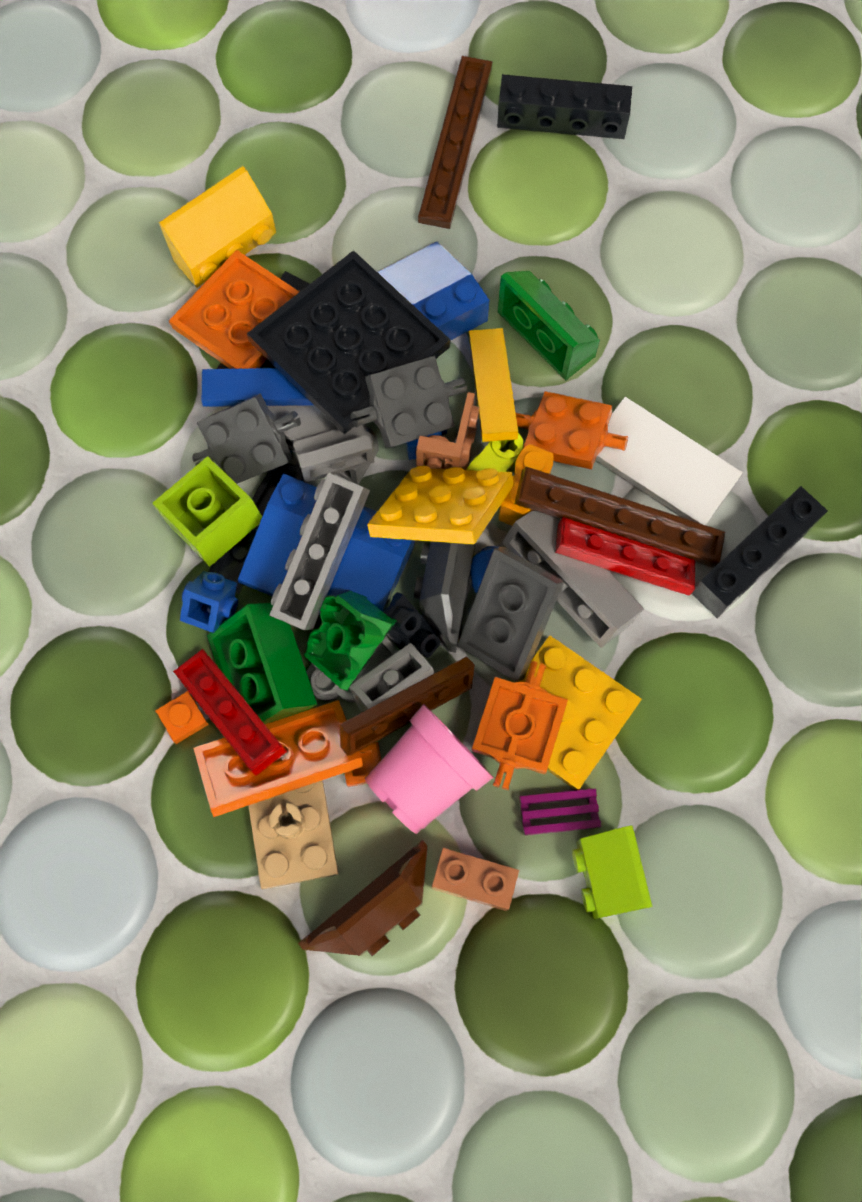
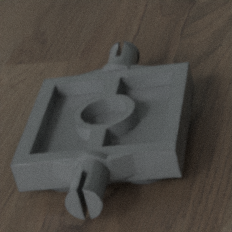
(409, 402)
(246, 439)

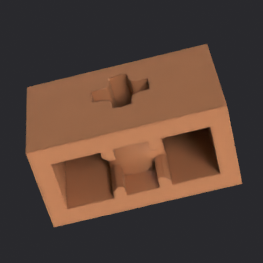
(475, 879)

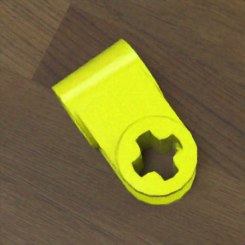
(493, 458)

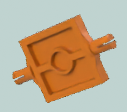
(571, 429)
(519, 725)

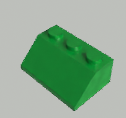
(546, 322)
(263, 663)

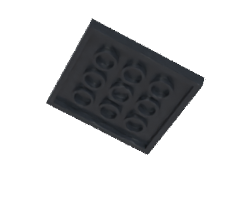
(340, 332)

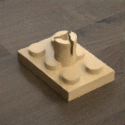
(293, 837)

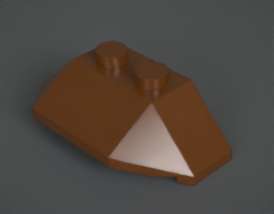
(375, 910)

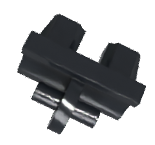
(411, 627)

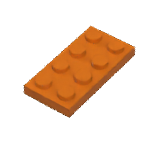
(311, 756)

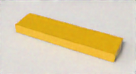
(493, 385)

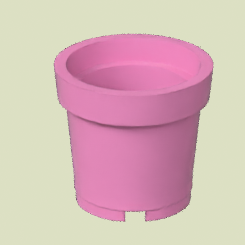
(426, 772)

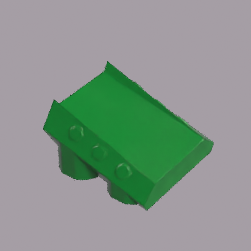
(347, 636)

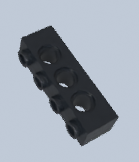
(759, 552)

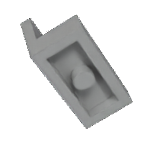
(333, 452)

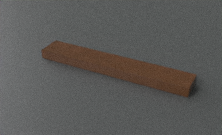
(455, 142)
(619, 516)

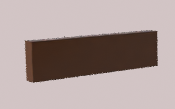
(399, 709)

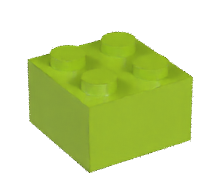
(208, 511)

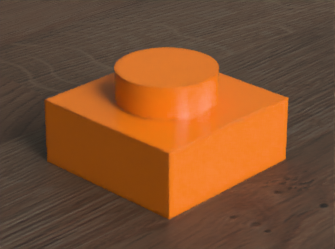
(182, 717)

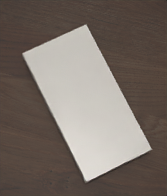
(668, 464)

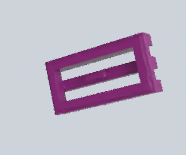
(591, 808)

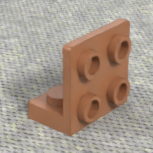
(440, 453)

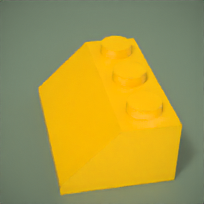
(216, 225)

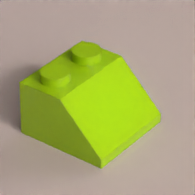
(612, 873)

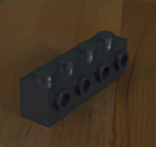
(564, 106)

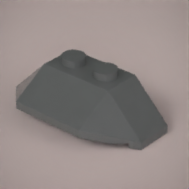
(444, 588)

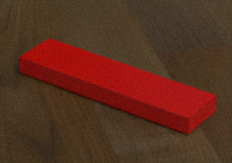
(625, 556)
(230, 712)

